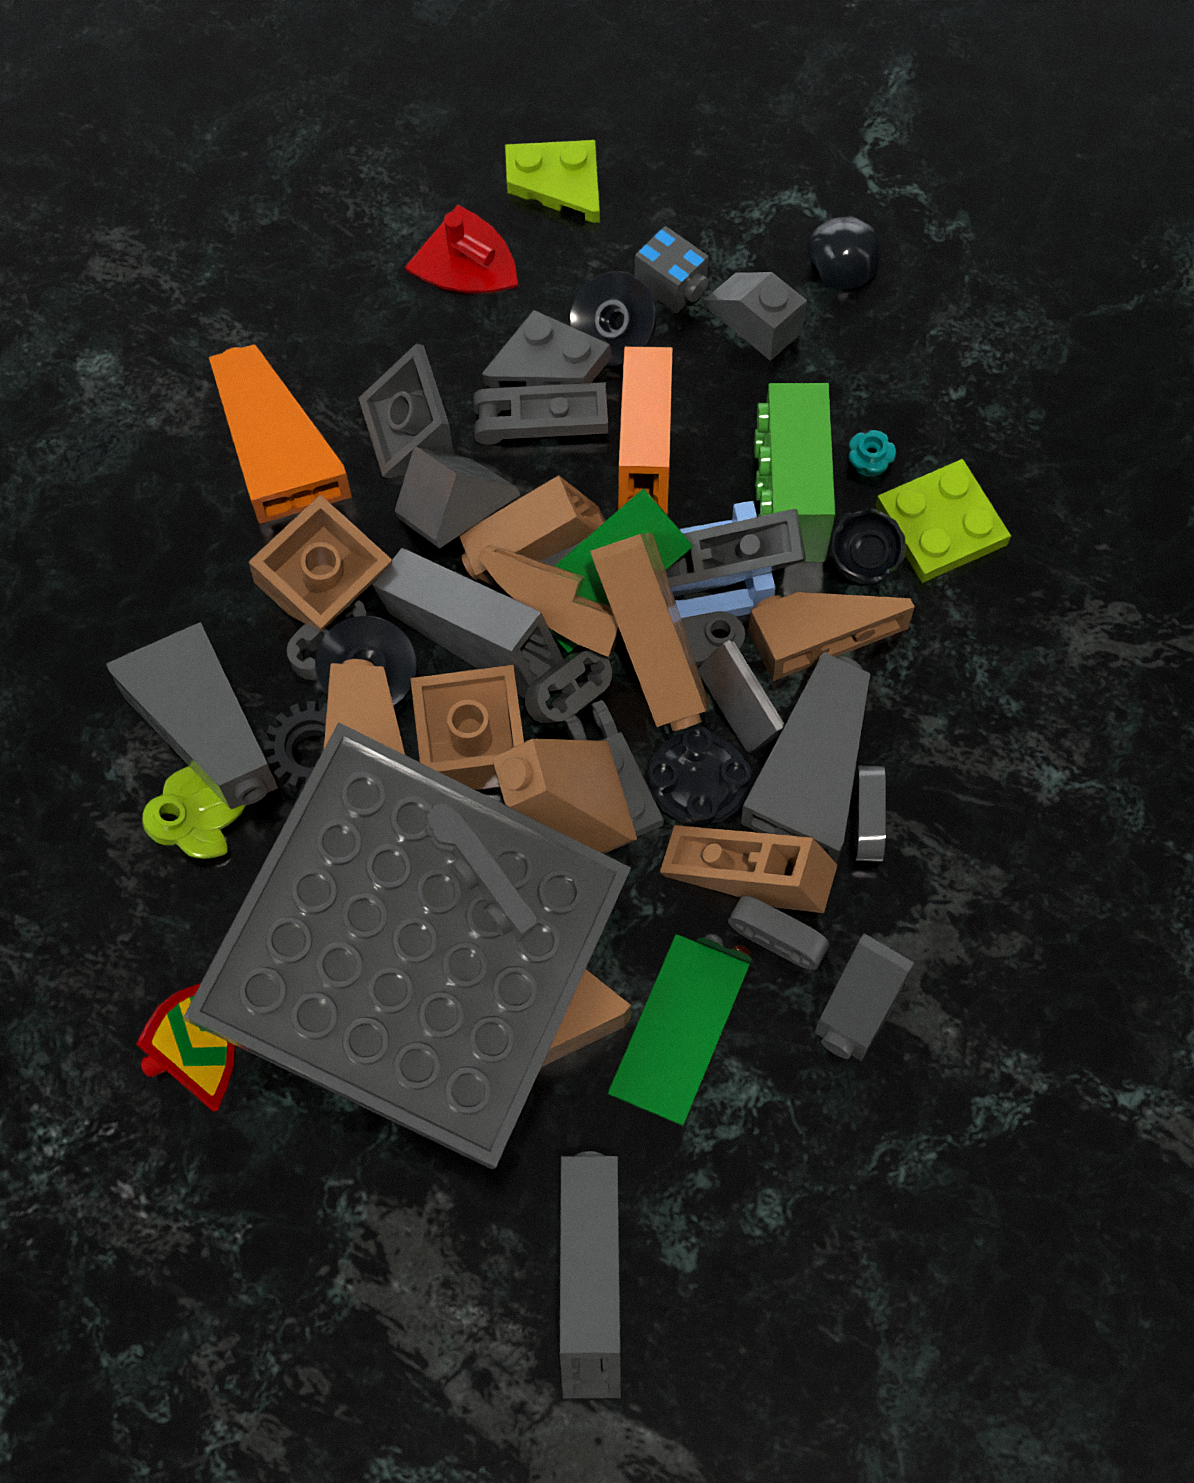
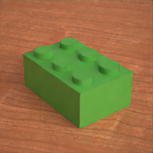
(797, 460)

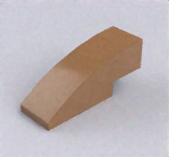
(556, 596)

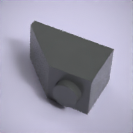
(759, 310)

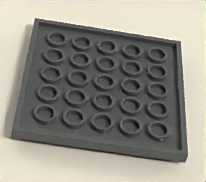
(381, 967)

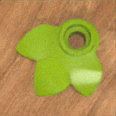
(199, 816)

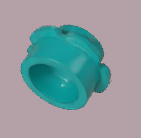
(871, 463)

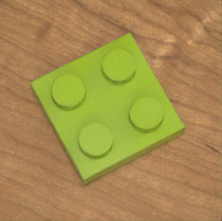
(944, 520)

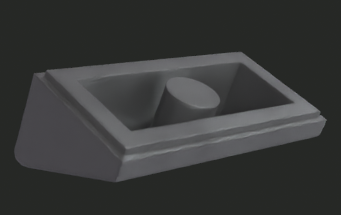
(741, 697)

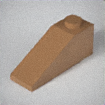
(801, 626)
(764, 866)

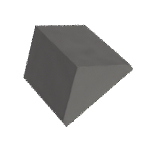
(405, 412)
(449, 495)

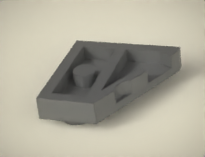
(548, 354)

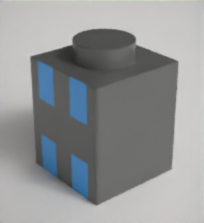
(672, 269)

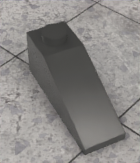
(737, 552)
(862, 998)

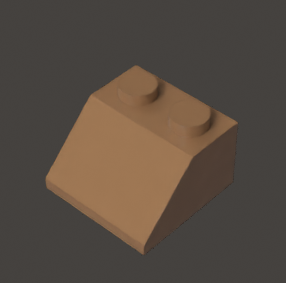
(318, 565)
(467, 722)

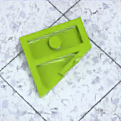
(555, 175)

